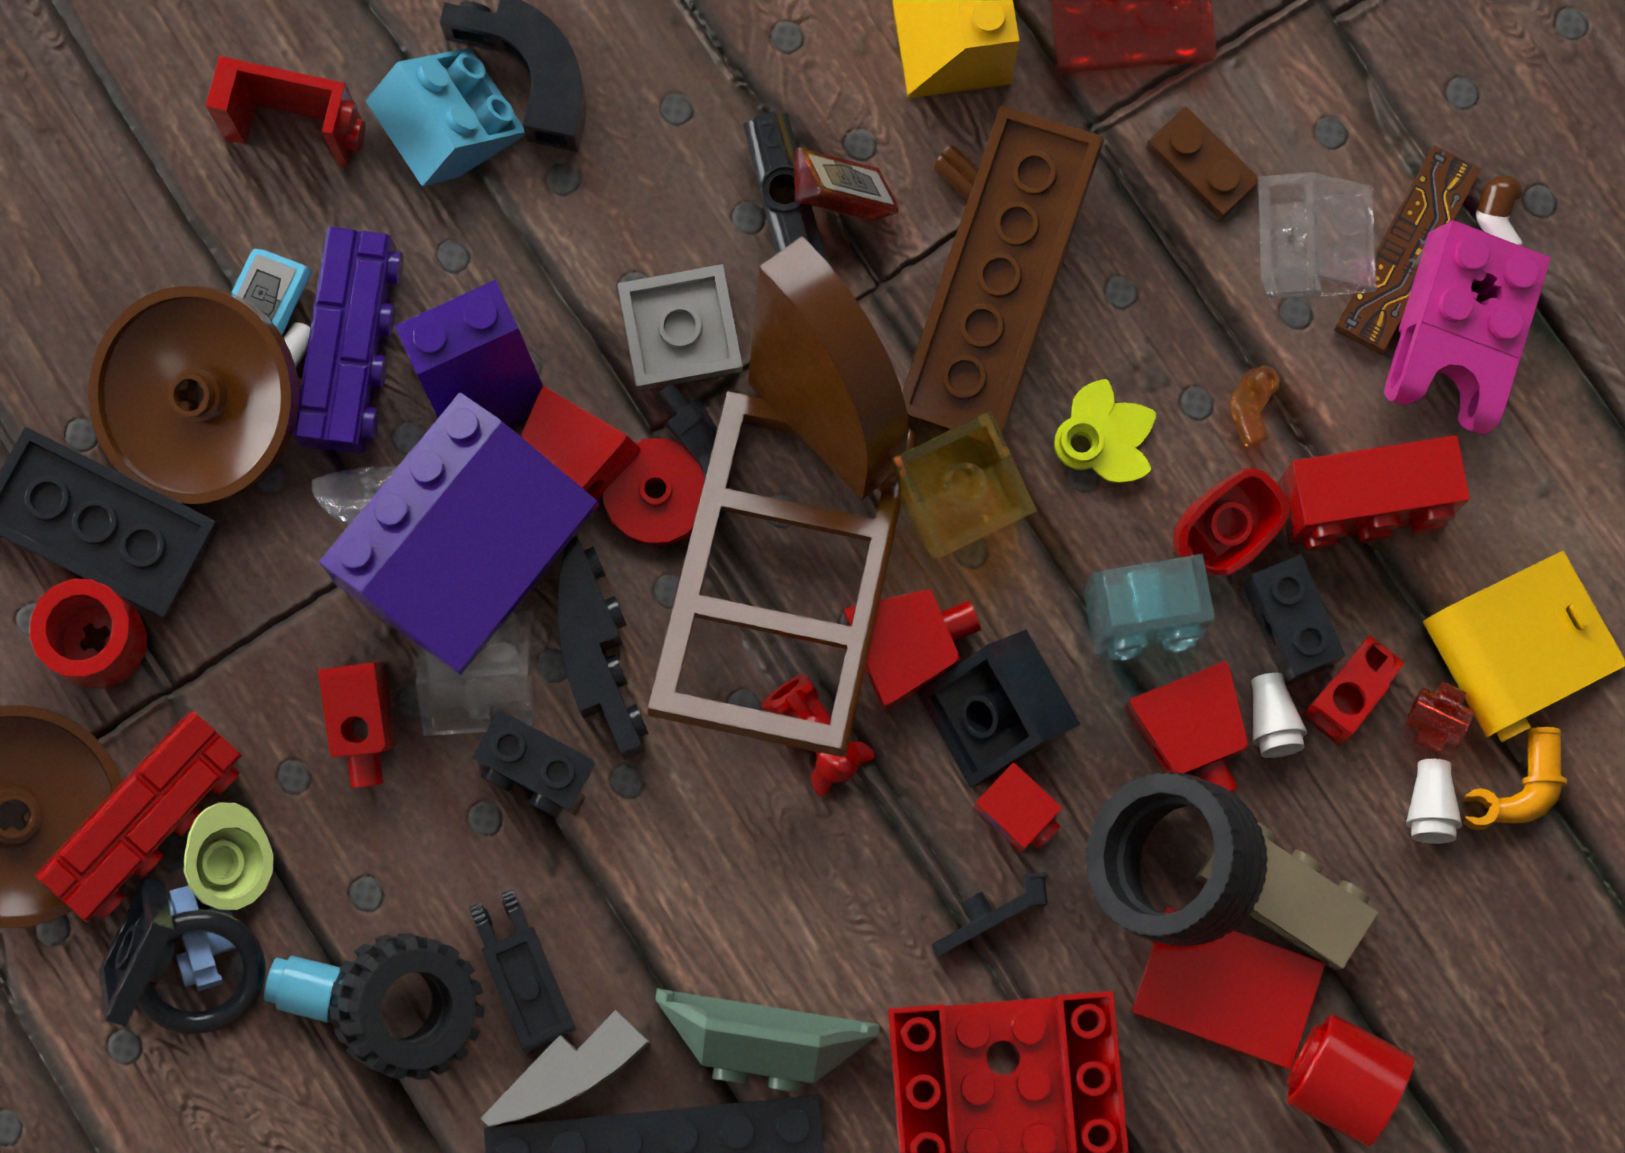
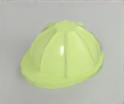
(227, 857)

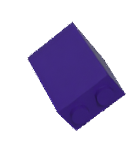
(473, 350)

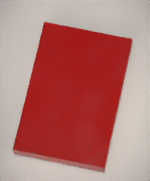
(1232, 994)

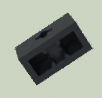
(1293, 619)

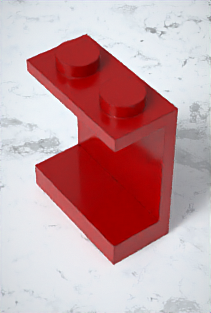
(243, 85)

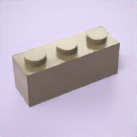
(1306, 906)

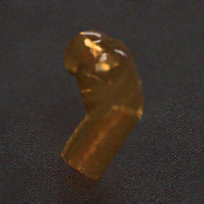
(1248, 401)

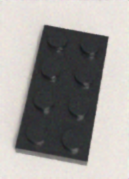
(100, 523)

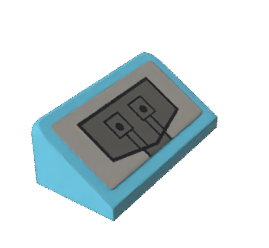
(272, 285)

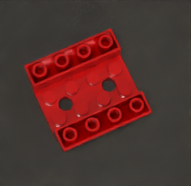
(1054, 1101)

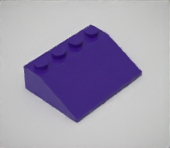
(458, 534)

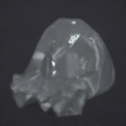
(349, 491)

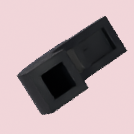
(557, 94)

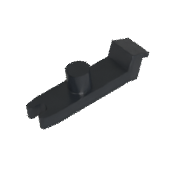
(984, 918)

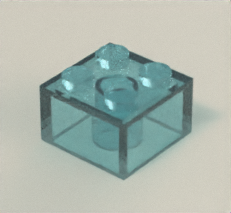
(1148, 606)

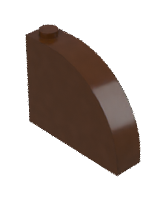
(827, 369)

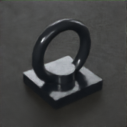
(144, 952)

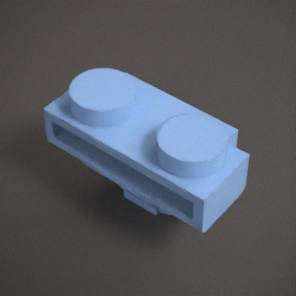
(197, 962)

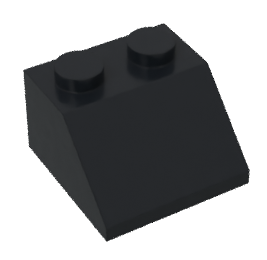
(998, 707)

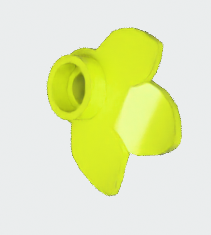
(1112, 431)

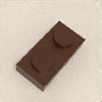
(1203, 163)

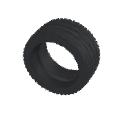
(1117, 849)

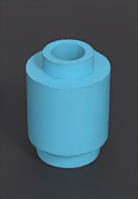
(302, 987)

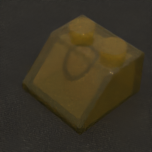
(961, 486)

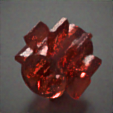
(1439, 717)

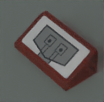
(842, 186)

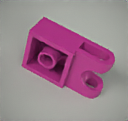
(1463, 337)

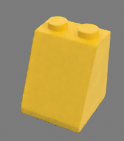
(956, 44)

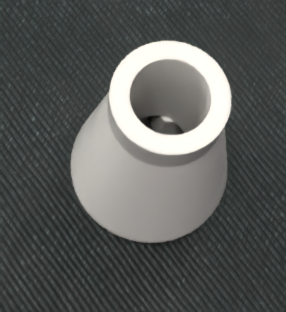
(1275, 718)
(1434, 804)

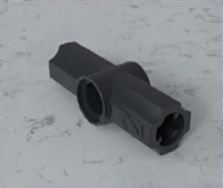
(772, 155)

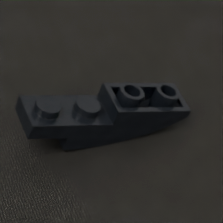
(586, 631)

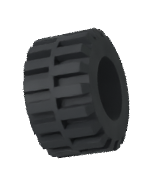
(450, 1014)

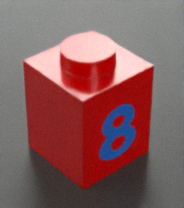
(1019, 809)

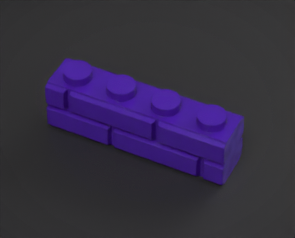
(346, 340)

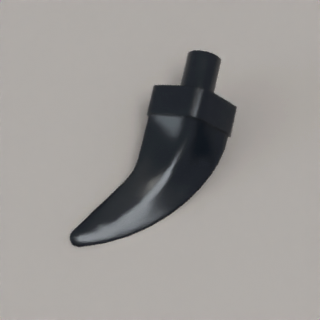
(690, 425)

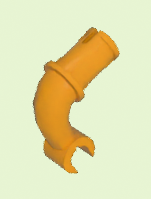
(1540, 787)

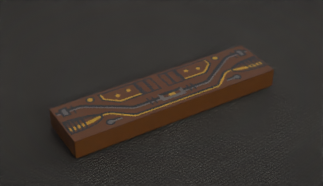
(1430, 203)

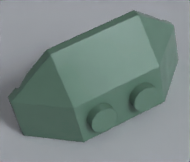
(763, 1039)

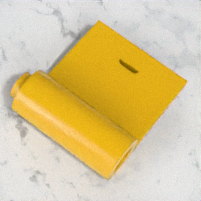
(1524, 644)

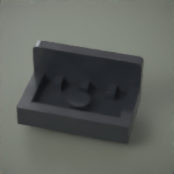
(535, 762)

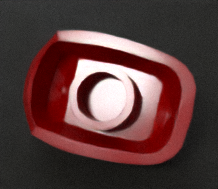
(1232, 521)

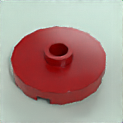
(660, 519)

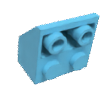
(444, 114)

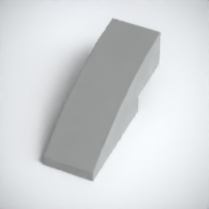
(568, 1072)

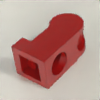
(1353, 691)

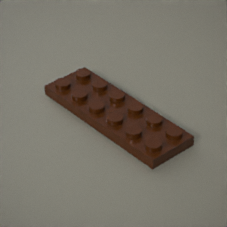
(1001, 270)

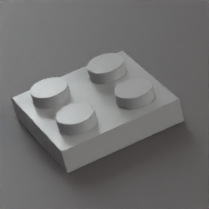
(680, 327)

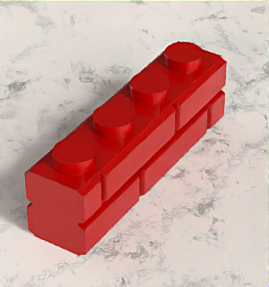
(139, 816)

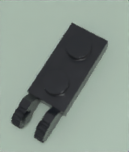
(524, 977)

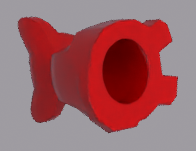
(800, 700)

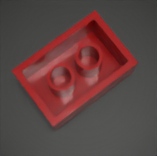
(1374, 492)

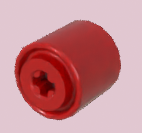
(62, 626)
(1348, 1079)

